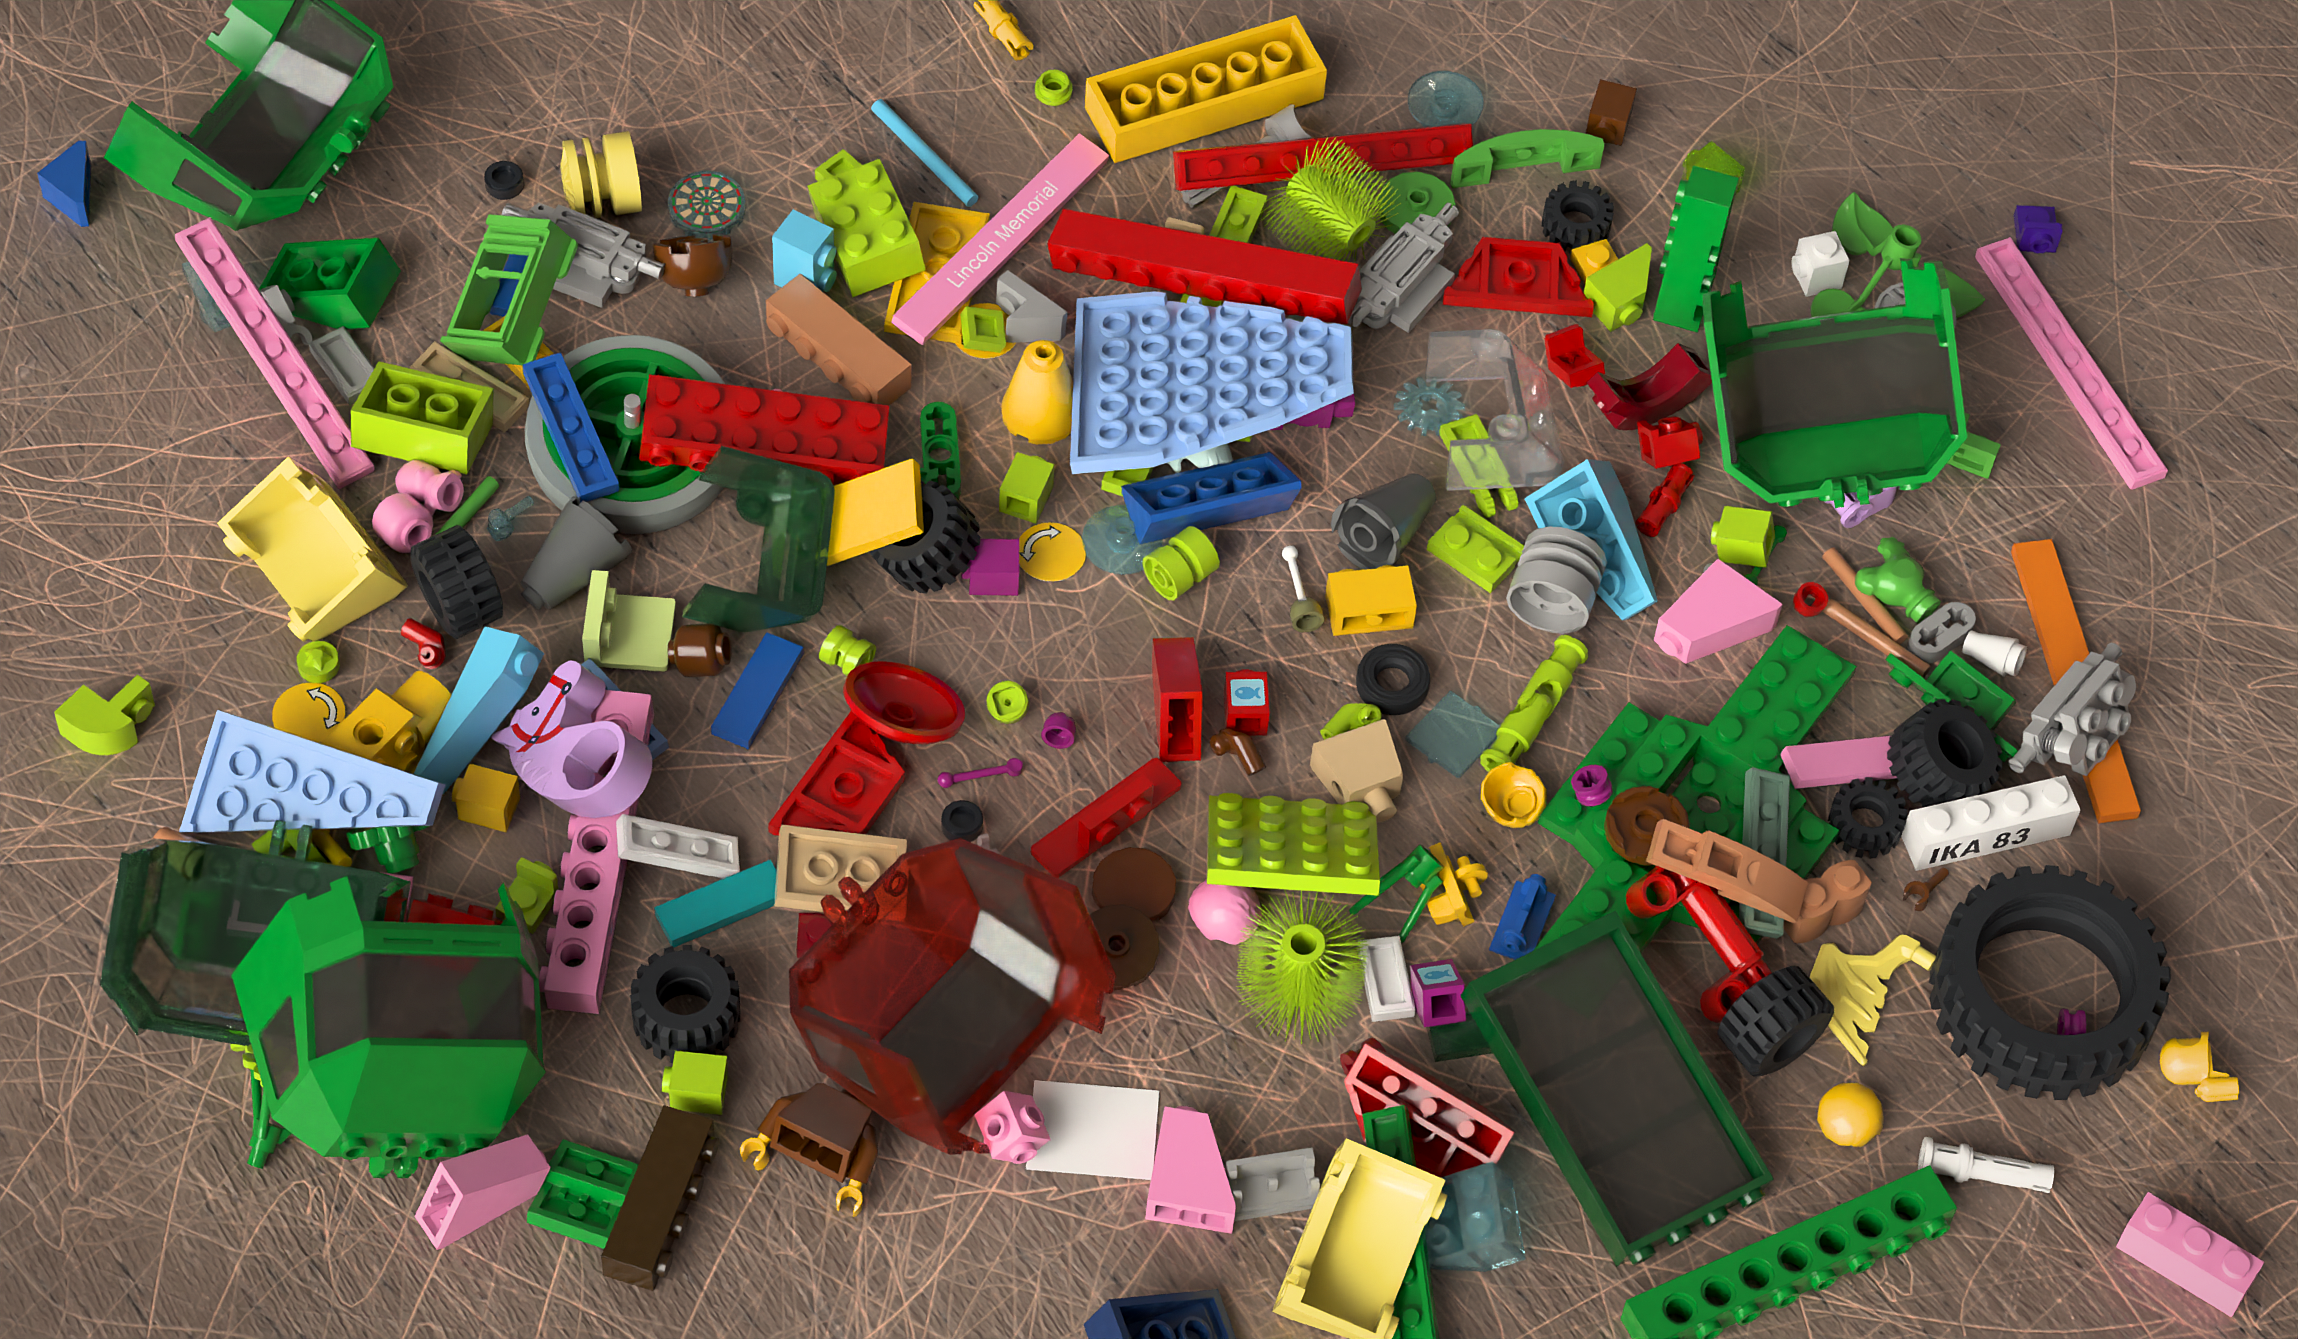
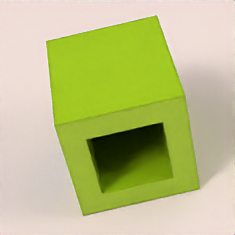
(1026, 487)
(1744, 536)
(696, 1082)

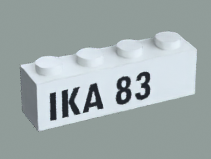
(1990, 822)

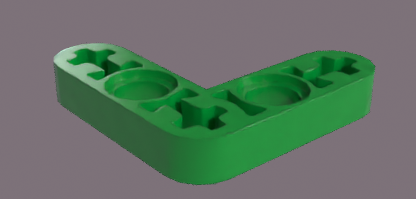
(947, 440)

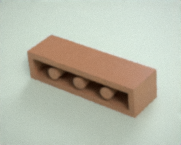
(837, 343)

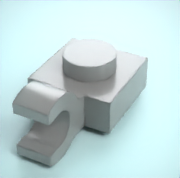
(282, 306)

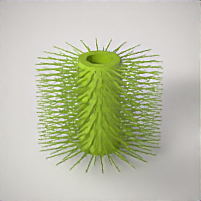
(1330, 207)
(1301, 965)

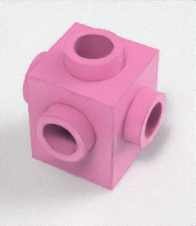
(1012, 1127)

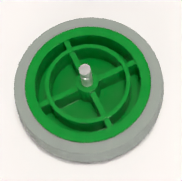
(613, 387)

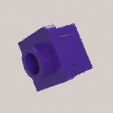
(2037, 229)

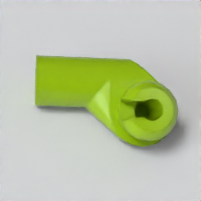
(1351, 717)

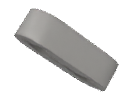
(1936, 626)

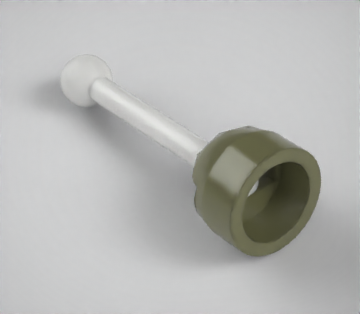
(1303, 605)

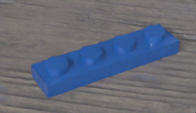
(570, 427)

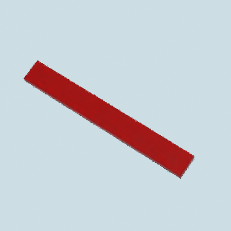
(1267, 160)

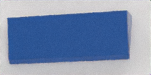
(1210, 496)

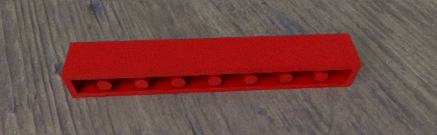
(1204, 266)

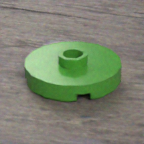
(1414, 187)

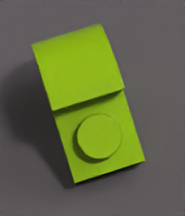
(103, 725)

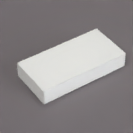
(1386, 979)

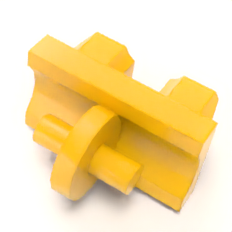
(1452, 903)

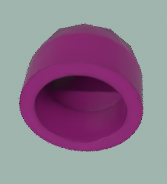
(1066, 730)

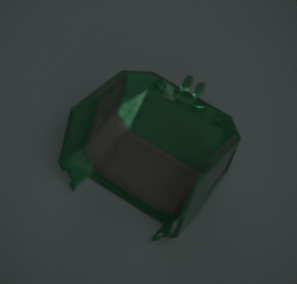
(194, 913)

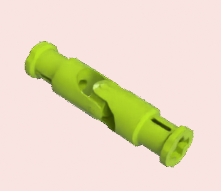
(1526, 720)

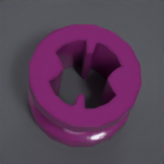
(1592, 785)
(2071, 1023)

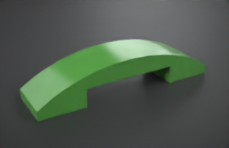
(1526, 148)

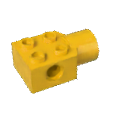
(394, 725)

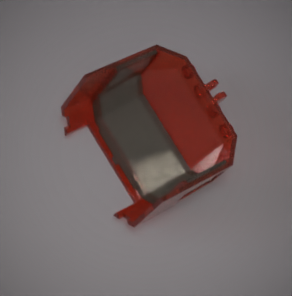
(945, 984)

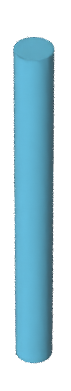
(925, 153)

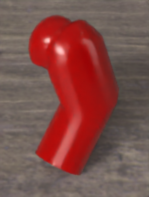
(429, 641)

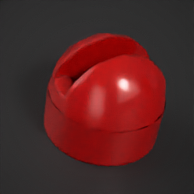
(1817, 605)

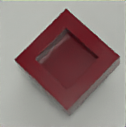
(810, 929)

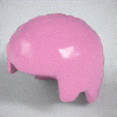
(1224, 910)

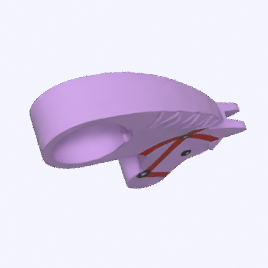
(561, 749)

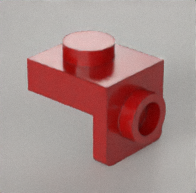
(1570, 358)

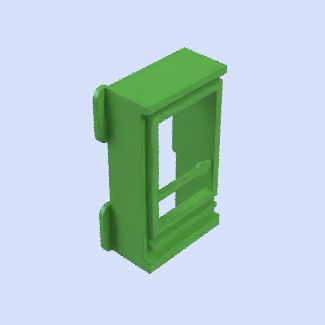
(520, 337)

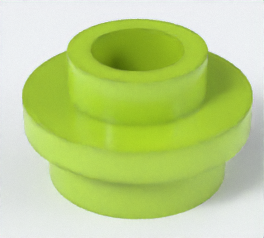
(1053, 88)

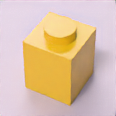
(486, 797)

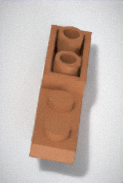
(1729, 867)

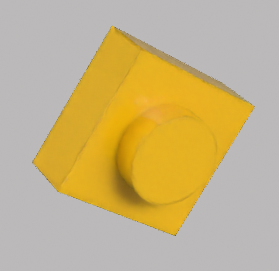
(1592, 258)

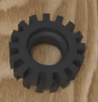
(1579, 200)
(1875, 799)

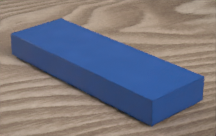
(757, 690)

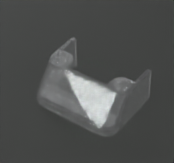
(1521, 445)

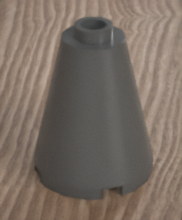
(1383, 520)
(574, 547)

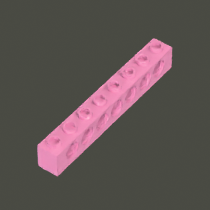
(583, 986)

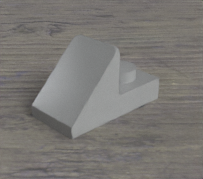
(1030, 312)

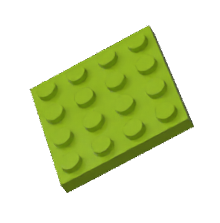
(1292, 844)

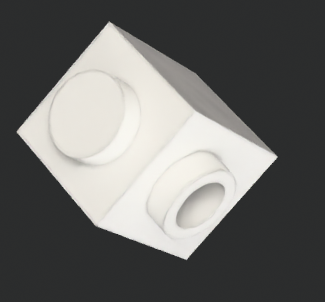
(1820, 263)

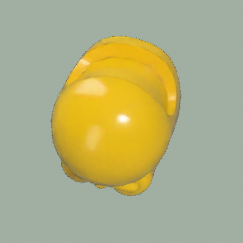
(2190, 1063)

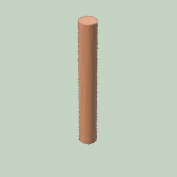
(1870, 603)
(1875, 637)

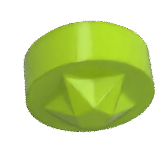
(318, 662)
(1007, 702)

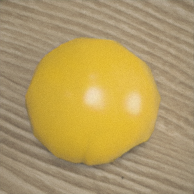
(1513, 795)
(1850, 1114)

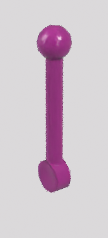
(1013, 768)

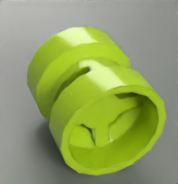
(845, 650)

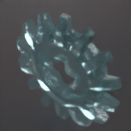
(1431, 419)

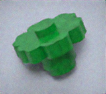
(394, 846)

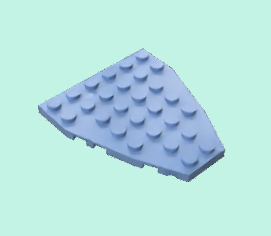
(1190, 376)

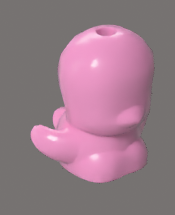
(430, 486)

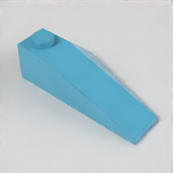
(1595, 504)
(481, 701)

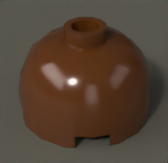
(694, 262)

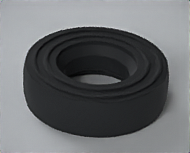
(1397, 657)

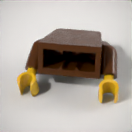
(824, 1132)

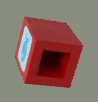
(1246, 702)

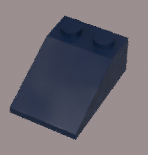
(1162, 1317)

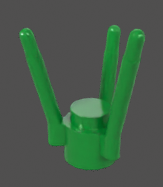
(1416, 868)

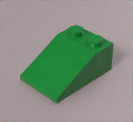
(335, 280)

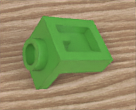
(1975, 454)

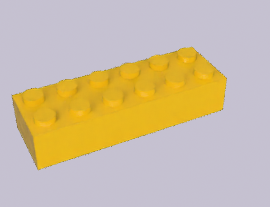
(1205, 88)

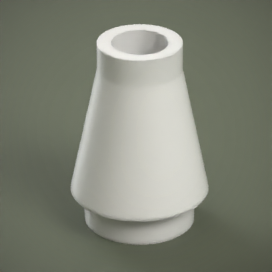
(1996, 652)

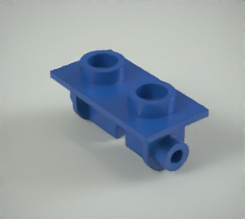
(1523, 918)

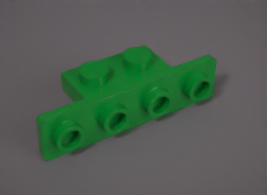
(1963, 683)

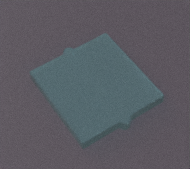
(1453, 734)

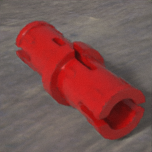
(1665, 499)

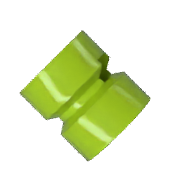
(1181, 563)

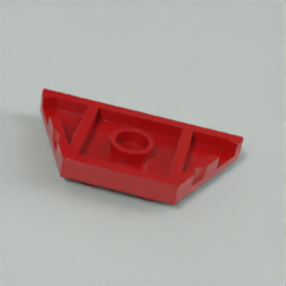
(1519, 278)
(844, 784)

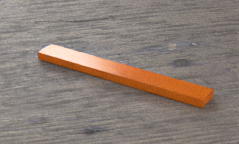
(2062, 645)

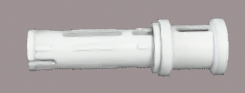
(1965, 1163)

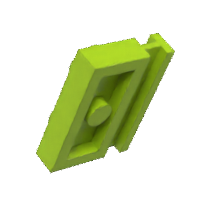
(1476, 548)

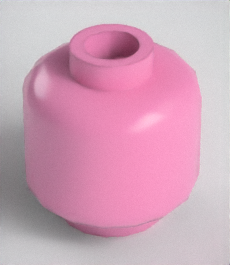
(402, 522)

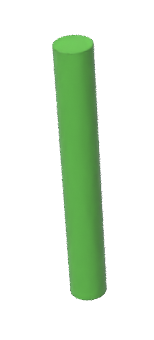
(472, 504)

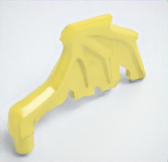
(1854, 986)

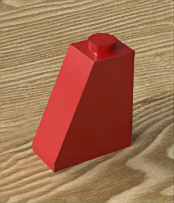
(1177, 699)

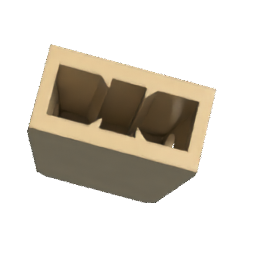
(1361, 768)

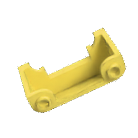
(311, 551)
(1359, 1243)

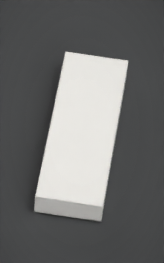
(677, 846)

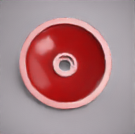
(903, 702)

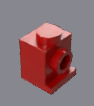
(1669, 441)

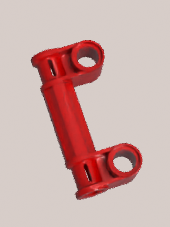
(1717, 924)

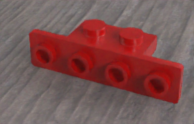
(1105, 817)

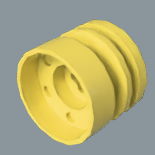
(602, 175)

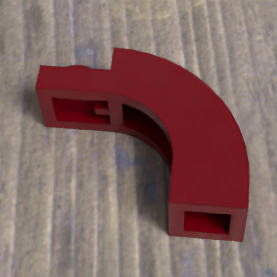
(1654, 393)

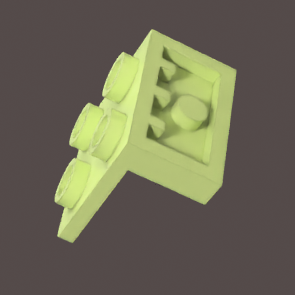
(626, 628)

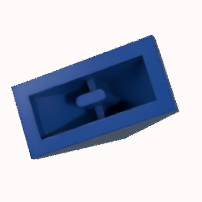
(68, 183)

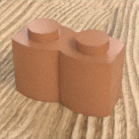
(1830, 901)

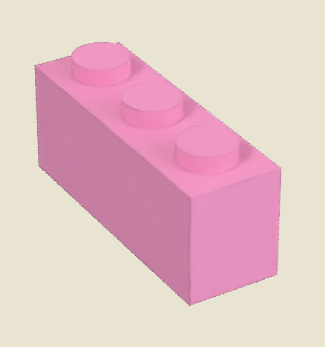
(2190, 1254)

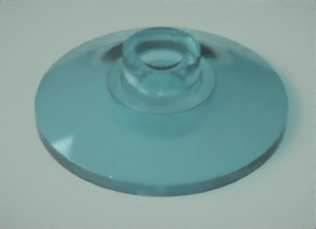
(1445, 99)
(1110, 549)

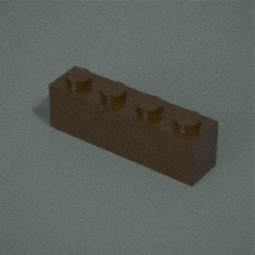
(659, 1198)

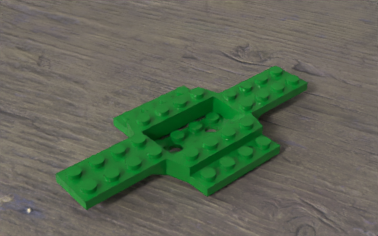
(1765, 714)

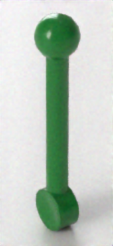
(1780, 535)

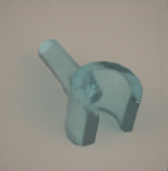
(500, 521)

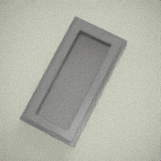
(342, 362)

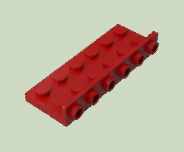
(694, 418)

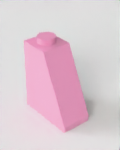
(1716, 614)
(1189, 1174)
(480, 1188)

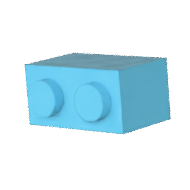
(804, 249)

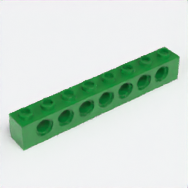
(1915, 1194)

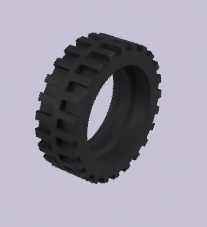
(2073, 910)

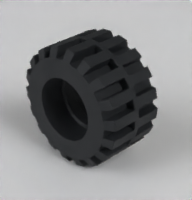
(940, 551)
(457, 581)
(1944, 754)
(683, 974)
(1775, 1021)

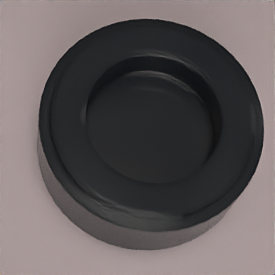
(504, 180)
(962, 820)

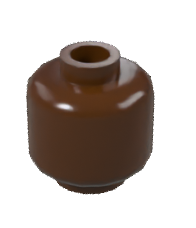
(700, 650)

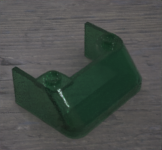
(796, 519)

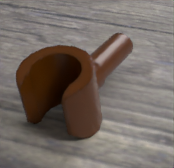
(1925, 888)

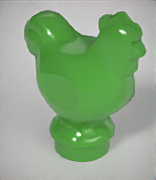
(1898, 581)

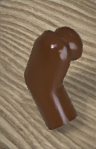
(1239, 745)

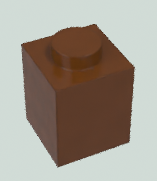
(1611, 112)

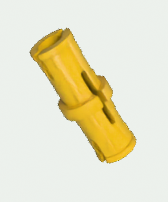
(1005, 27)

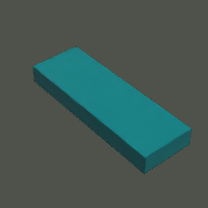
(718, 904)

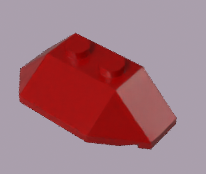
(1446, 1126)

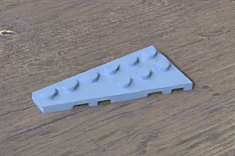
(269, 775)

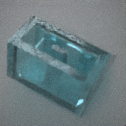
(1477, 1224)

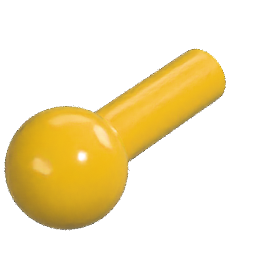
(330, 847)

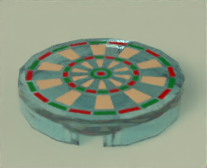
(706, 204)

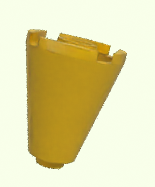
(1040, 395)

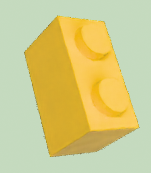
(1370, 600)

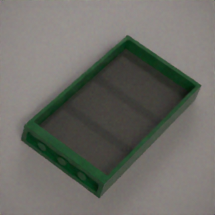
(1617, 1089)

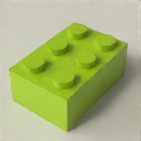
(869, 227)
(422, 417)

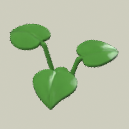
(1866, 230)

